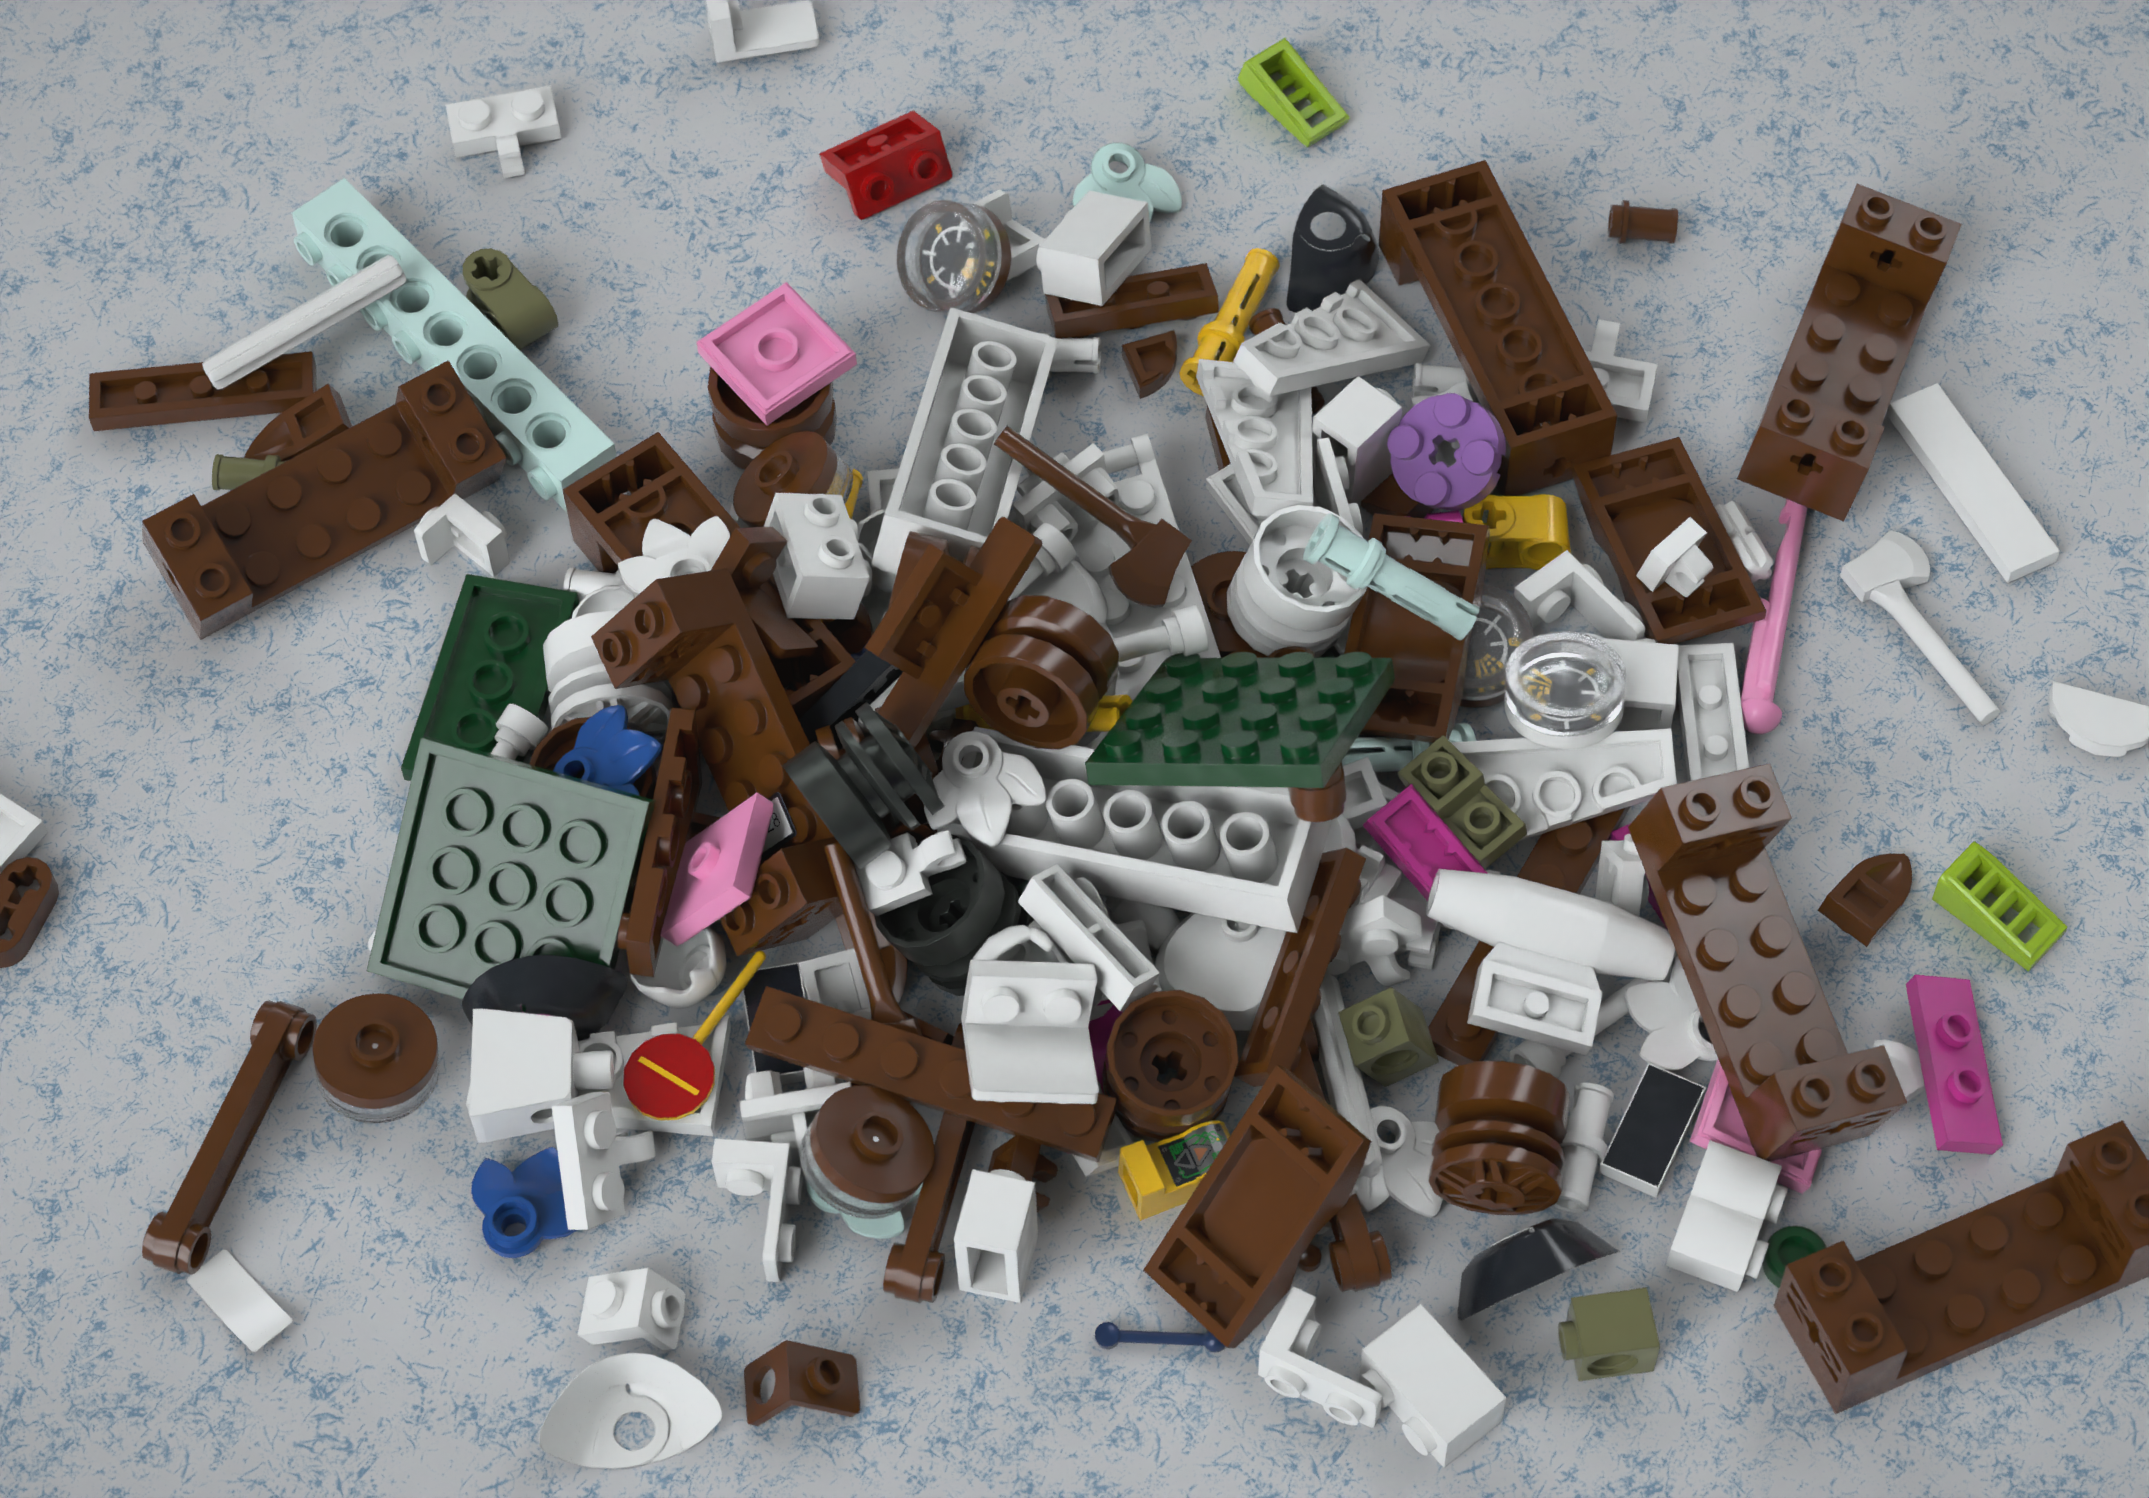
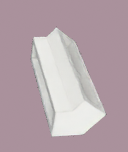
(1084, 944)

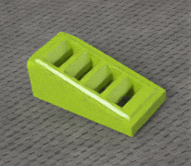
(1287, 62)
(2011, 893)

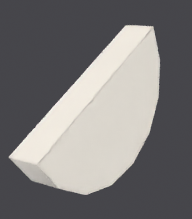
(2099, 721)

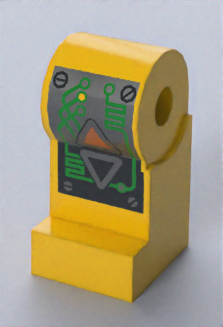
(1170, 1169)

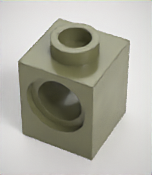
(1388, 1037)
(1610, 1334)

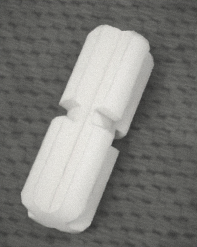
(1746, 542)

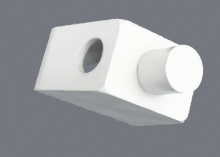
(525, 1068)

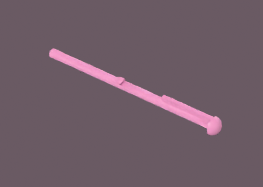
(1768, 635)

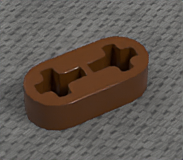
(26, 914)

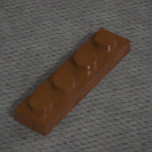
(187, 395)
(1299, 969)

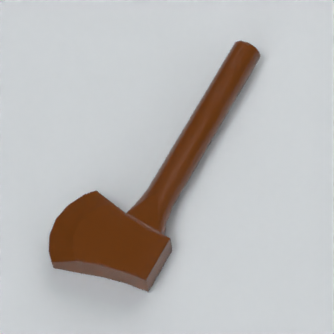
(1155, 550)
(881, 998)

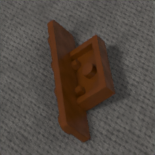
(943, 621)

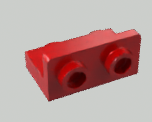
(889, 163)

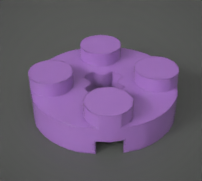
(1478, 458)

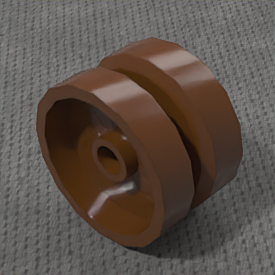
(745, 435)
(1041, 672)

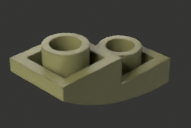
(1463, 801)

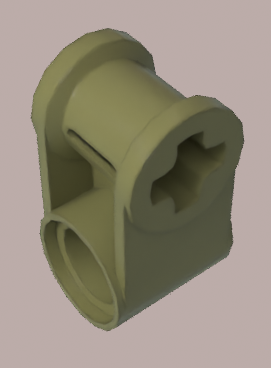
(507, 297)

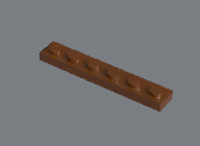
(1559, 860)
(916, 1071)

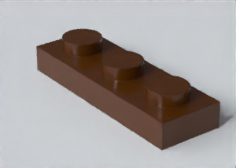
(1137, 302)

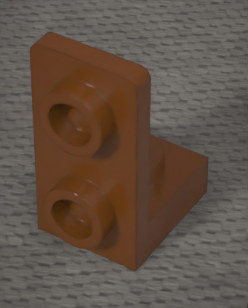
(751, 562)

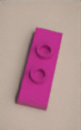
(1953, 1065)

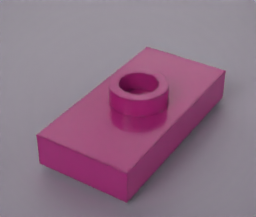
(1418, 840)

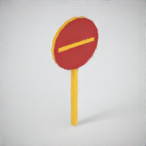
(674, 1072)

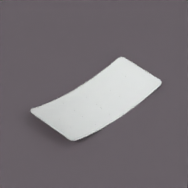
(239, 1301)

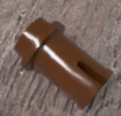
(1642, 223)

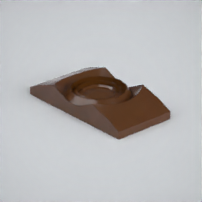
(1637, 503)
(1424, 657)
(1259, 1208)

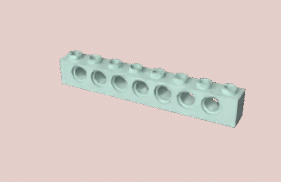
(438, 324)

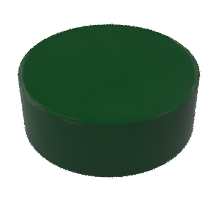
(1786, 1247)

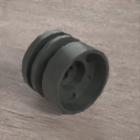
(864, 785)
(956, 920)

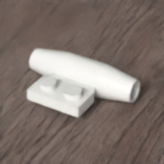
(1545, 953)

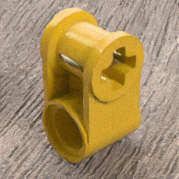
(1522, 529)

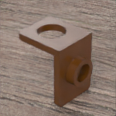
(803, 1378)

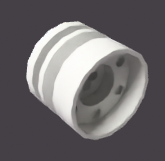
(1283, 598)
(583, 686)

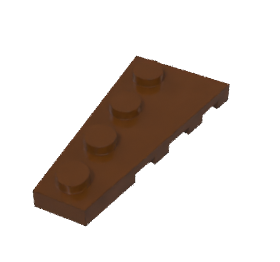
(667, 832)

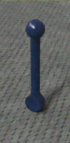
(1108, 1337)

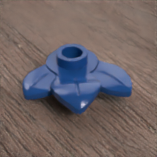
(610, 751)
(525, 1196)

